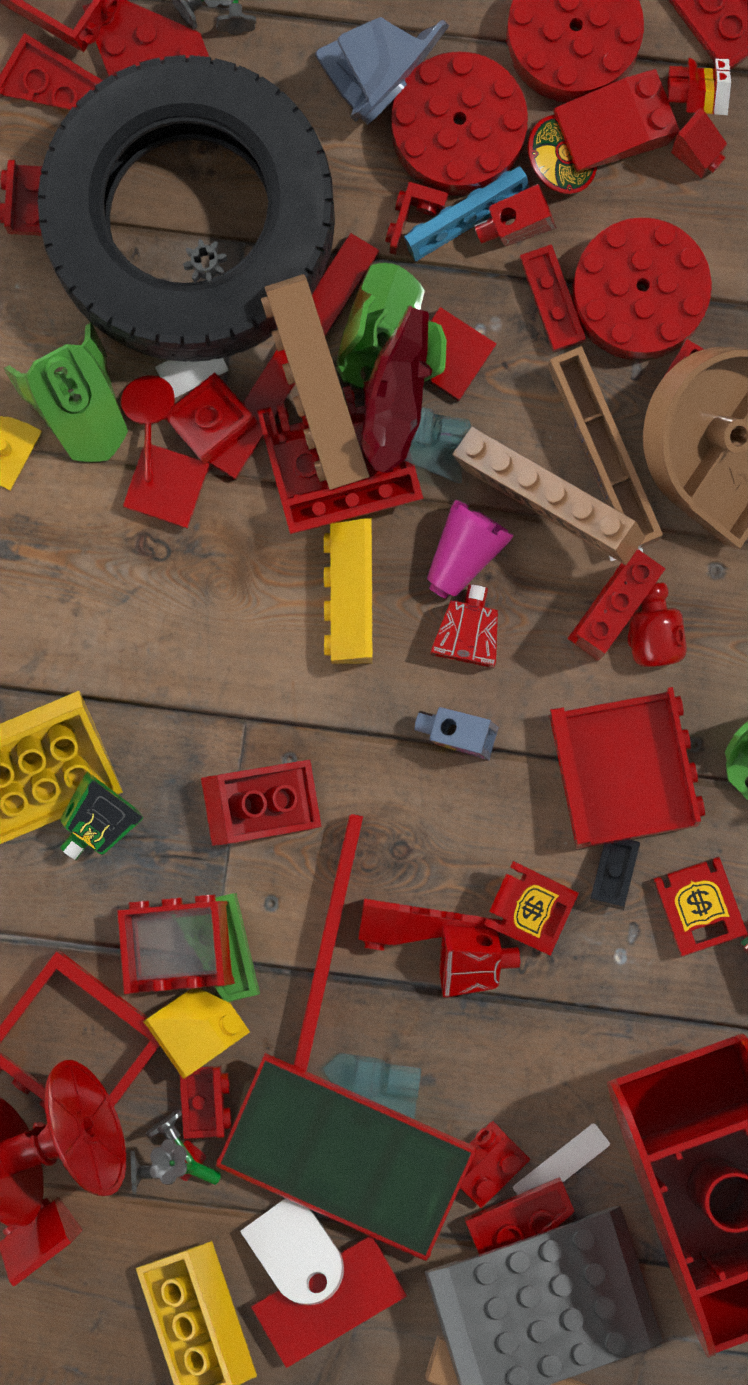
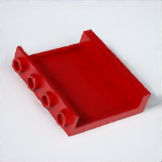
(626, 769)

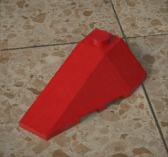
(400, 924)

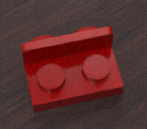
(21, 199)

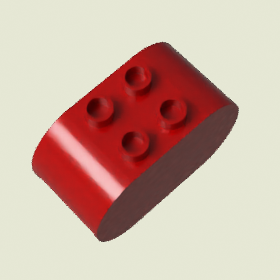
(691, 1158)

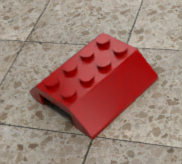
(311, 502)

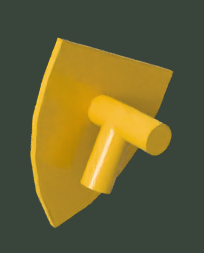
(16, 445)

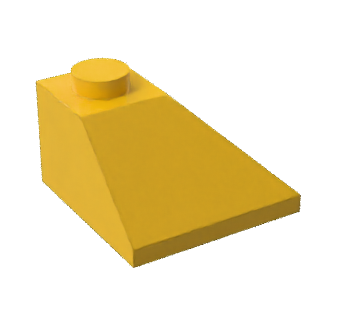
(196, 1029)

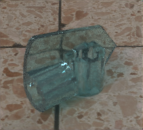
(436, 442)
(383, 1083)

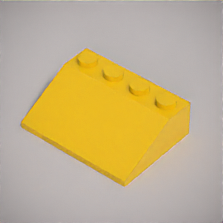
(45, 761)

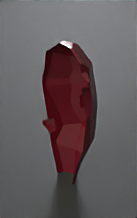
(396, 376)

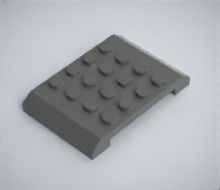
(546, 1305)

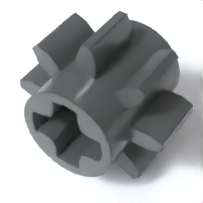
(195, 263)

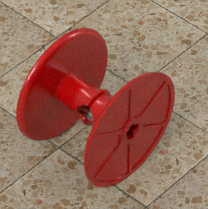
(78, 1130)

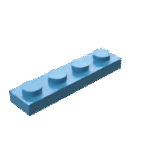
(463, 216)

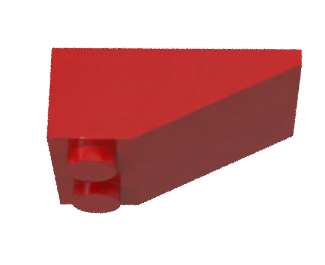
(617, 121)
(261, 802)
(33, 1245)

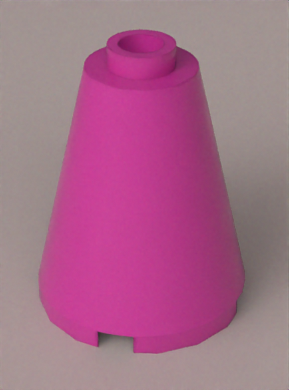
(464, 549)

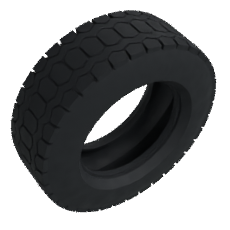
(166, 105)

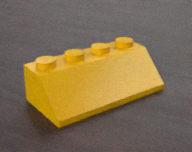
(350, 592)
(196, 1318)

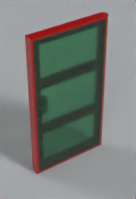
(346, 1157)

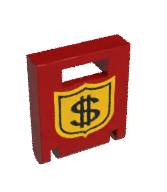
(699, 900)
(532, 908)

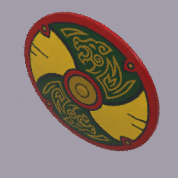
(553, 161)

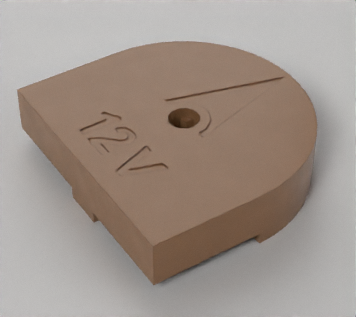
(700, 440)

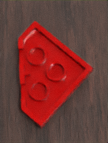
(142, 35)

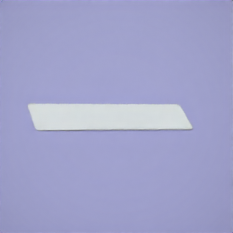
(566, 1160)

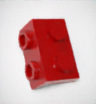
(204, 1103)
(493, 1164)

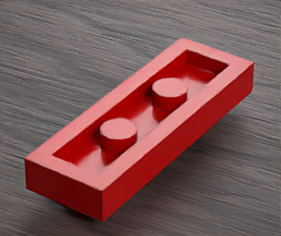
(552, 298)

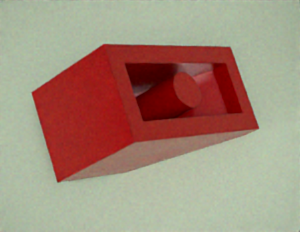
(700, 145)

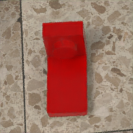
(427, 202)

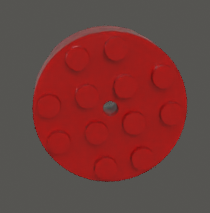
(573, 44)
(463, 91)
(646, 256)

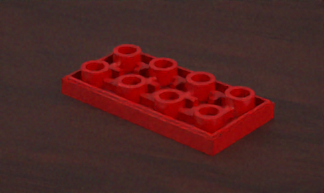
(364, 1292)

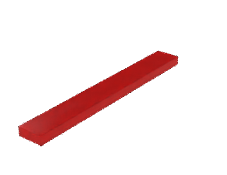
(272, 386)
(328, 941)

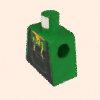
(96, 818)

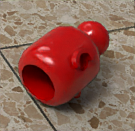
(657, 631)

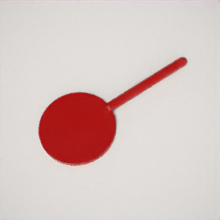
(146, 403)

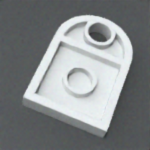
(294, 1249)

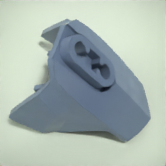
(373, 62)

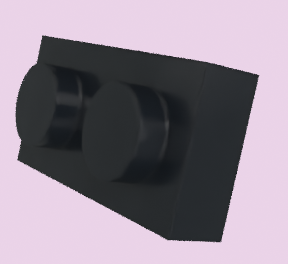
(615, 873)

